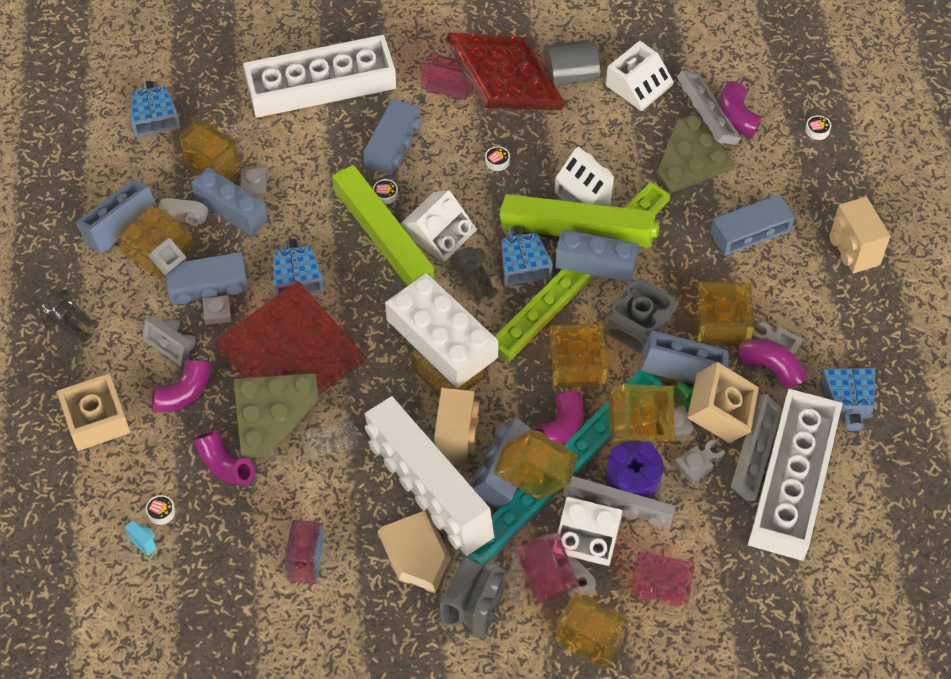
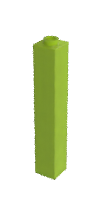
(552, 216)
(381, 225)

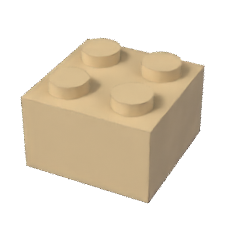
(859, 235)
(723, 402)
(93, 412)
(457, 425)

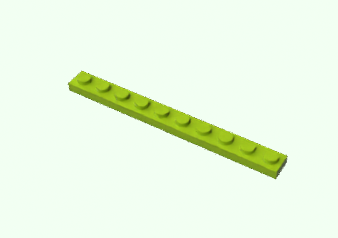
(561, 289)

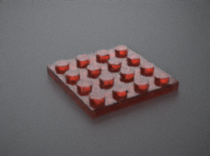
(505, 72)
(291, 338)

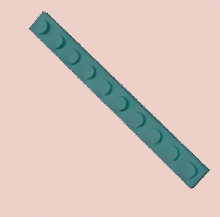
(523, 507)

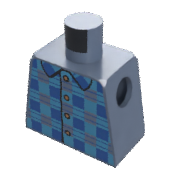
(153, 110)
(524, 258)
(295, 265)
(852, 388)

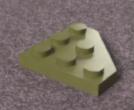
(692, 155)
(271, 409)

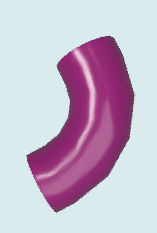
(735, 110)
(775, 357)
(185, 390)
(568, 418)
(220, 460)

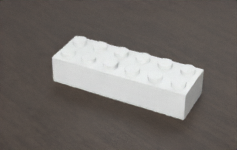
(320, 76)
(795, 475)
(429, 476)

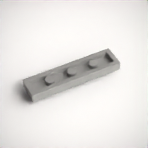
(708, 107)
(756, 448)
(632, 505)

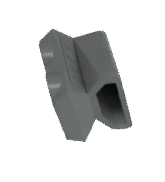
(639, 312)
(473, 597)

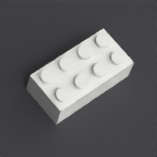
(442, 330)

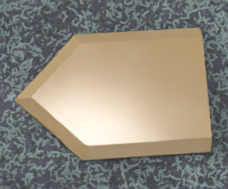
(416, 551)

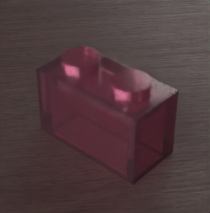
(445, 77)
(548, 567)
(662, 579)

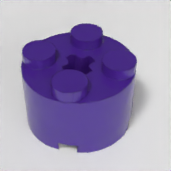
(635, 468)

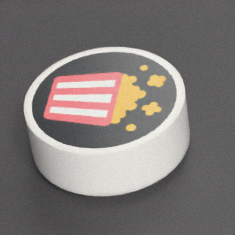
(818, 127)
(497, 158)
(386, 190)
(160, 509)

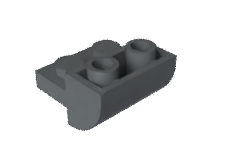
(572, 61)

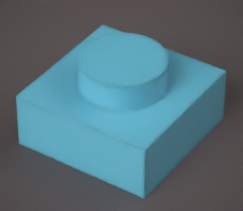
(141, 537)

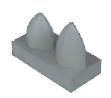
(166, 339)

